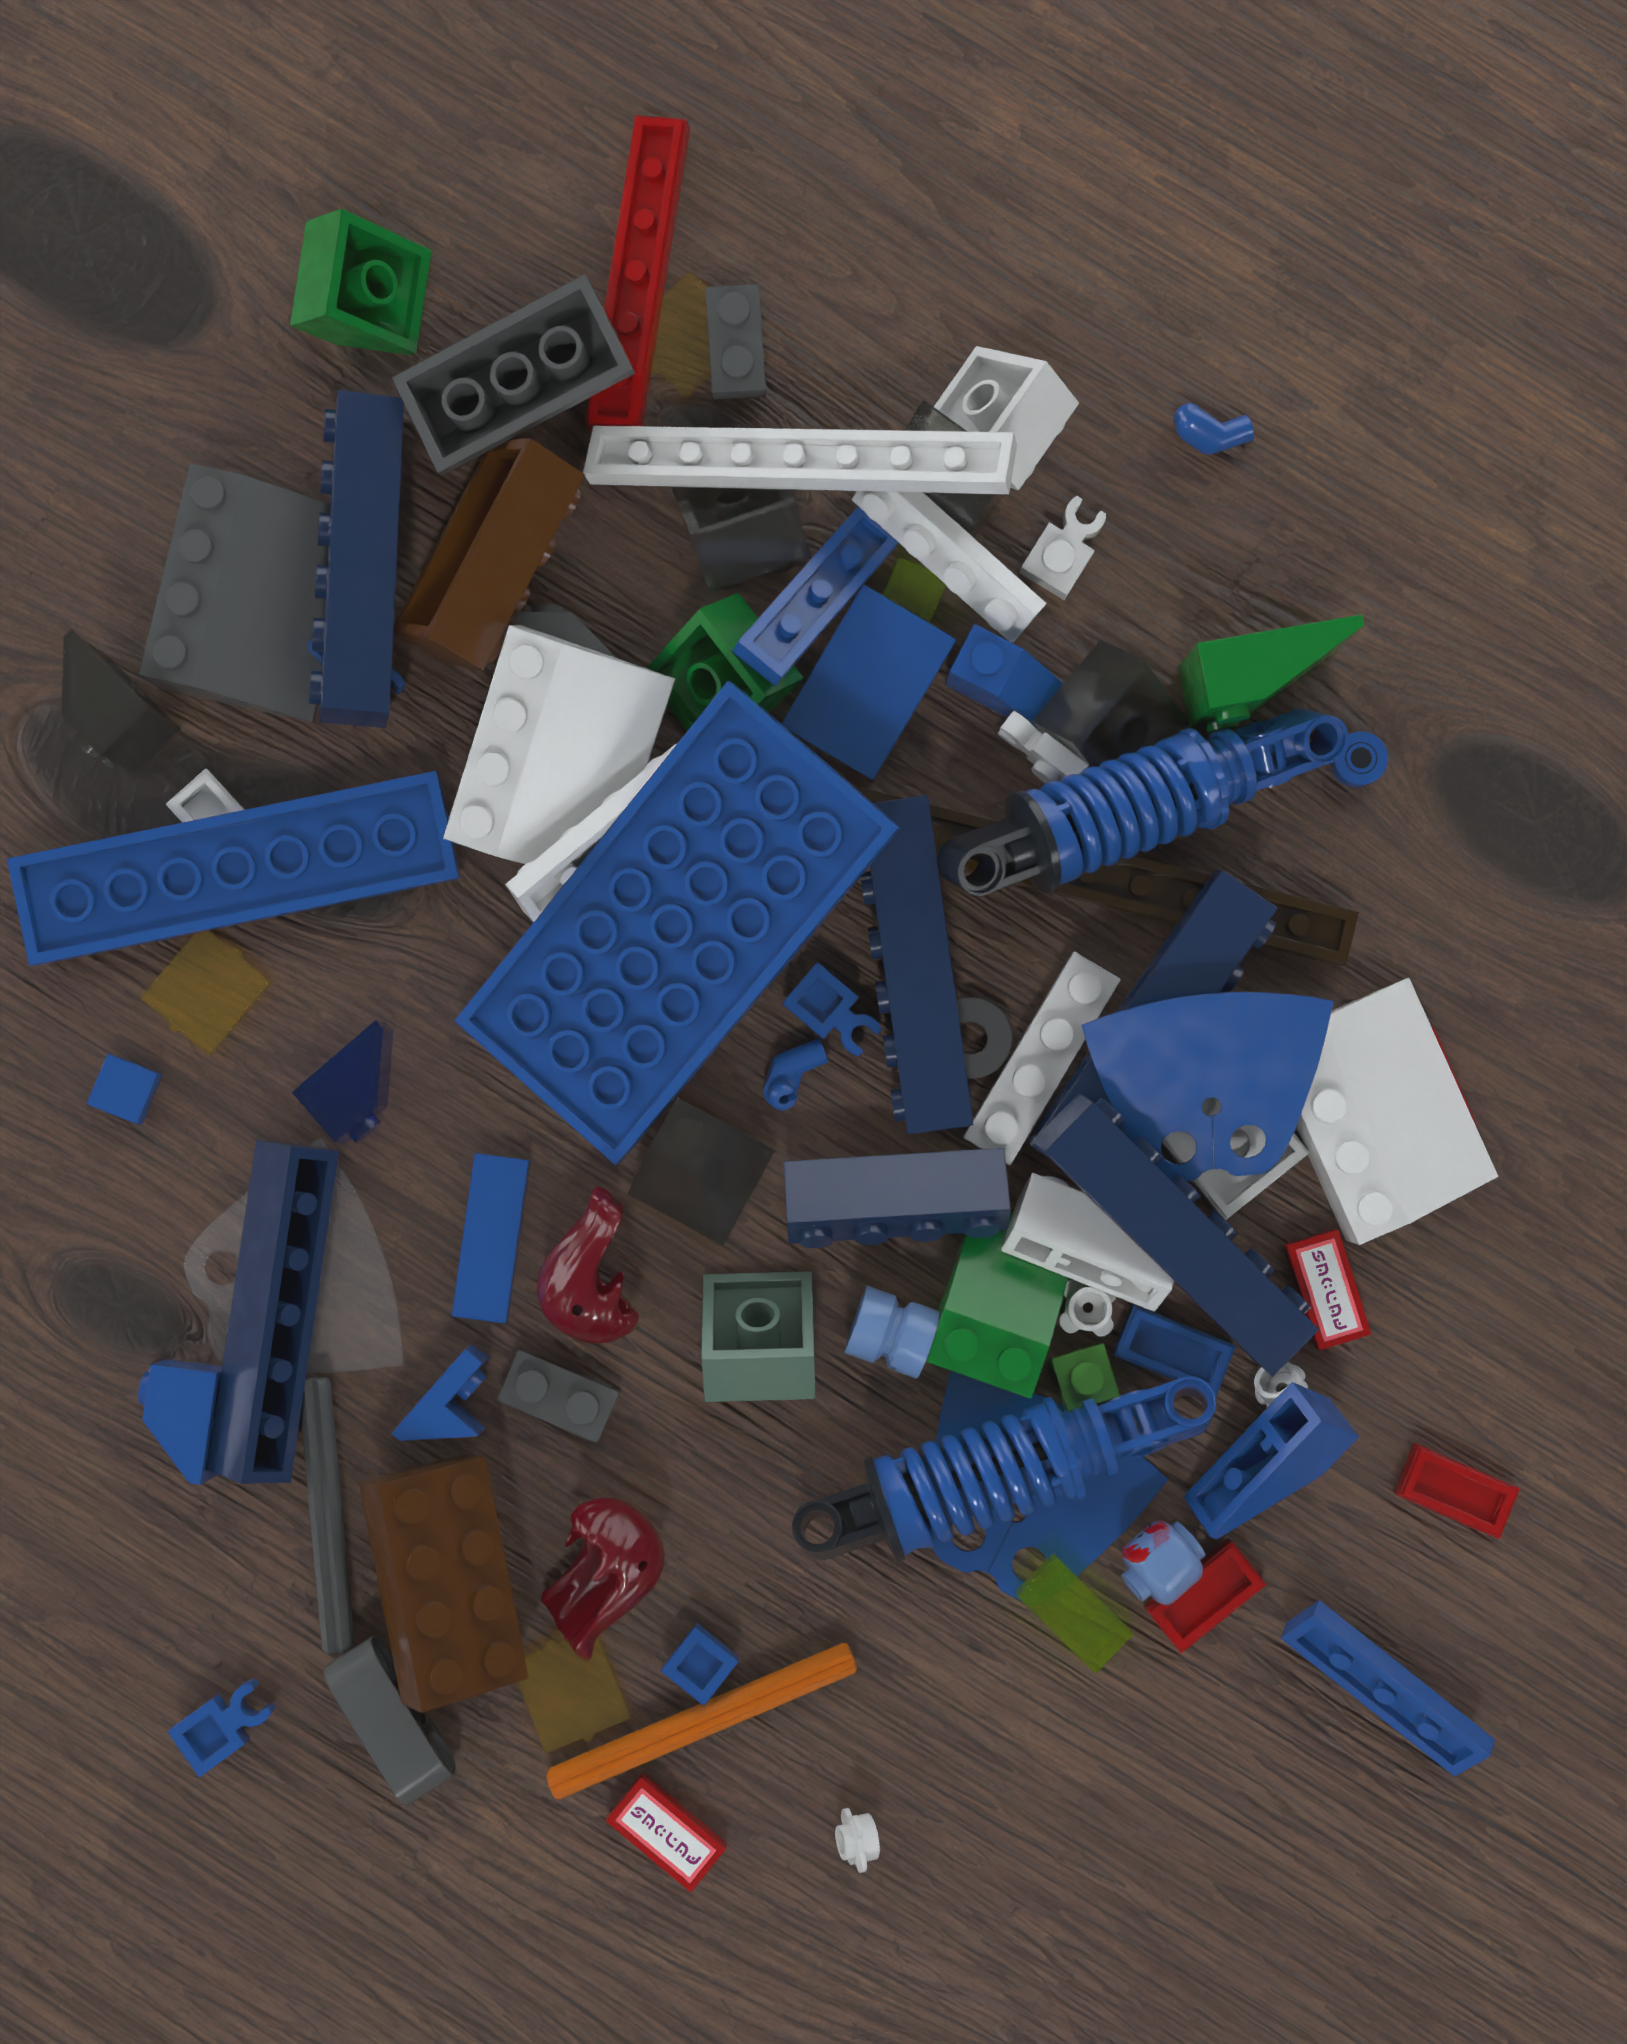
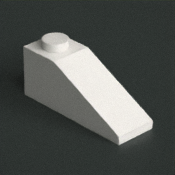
(1078, 1240)

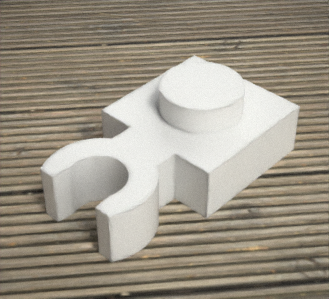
(1060, 554)
(1050, 758)

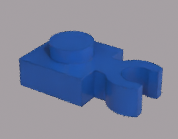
(825, 1004)
(217, 1729)

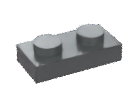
(735, 342)
(558, 1395)

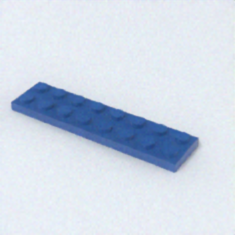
(233, 868)

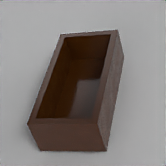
(489, 554)
(443, 1581)

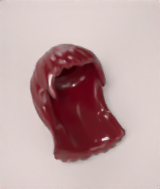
(570, 1280)
(609, 1576)

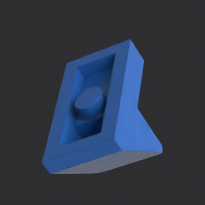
(437, 1412)

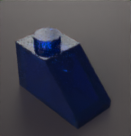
(351, 1086)

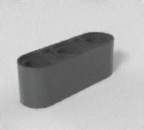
(396, 1736)

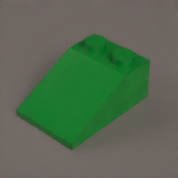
(1239, 674)
(997, 1316)

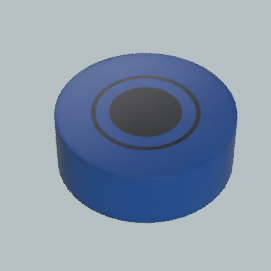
(1362, 760)

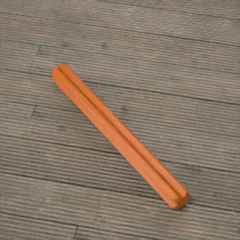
(701, 1721)

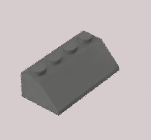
(513, 375)

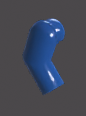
(1207, 433)
(787, 1070)

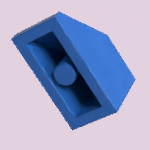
(1001, 675)
(181, 1412)

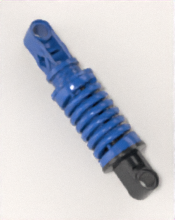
(1137, 801)
(1038, 1455)

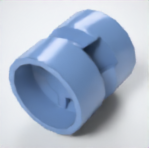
(892, 1332)

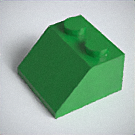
(360, 284)
(704, 661)

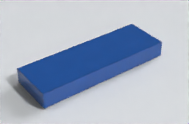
(491, 1238)

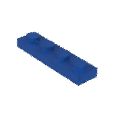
(815, 597)
(1387, 1688)

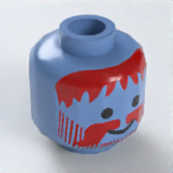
(1162, 1562)

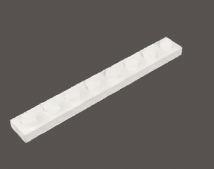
(802, 459)

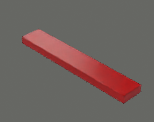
(641, 261)

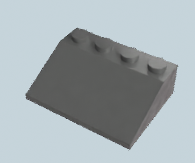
(239, 596)

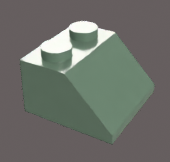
(758, 1337)

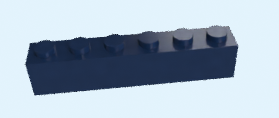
(360, 559)
(1194, 960)
(917, 973)
(1176, 1233)
(272, 1312)

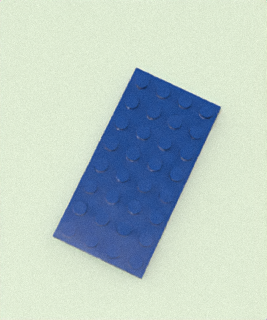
(676, 922)

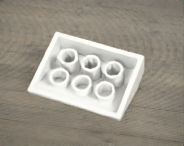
(553, 743)
(1388, 1118)

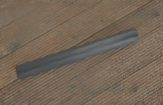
(326, 1517)

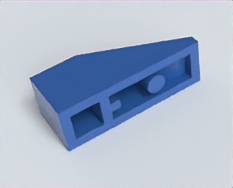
(1271, 1460)

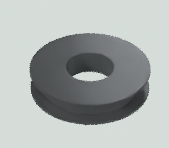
(997, 1036)

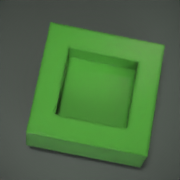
(1084, 1376)

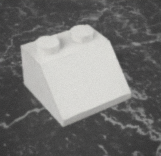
(1010, 395)

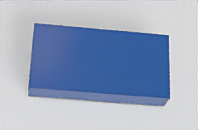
(1172, 1348)

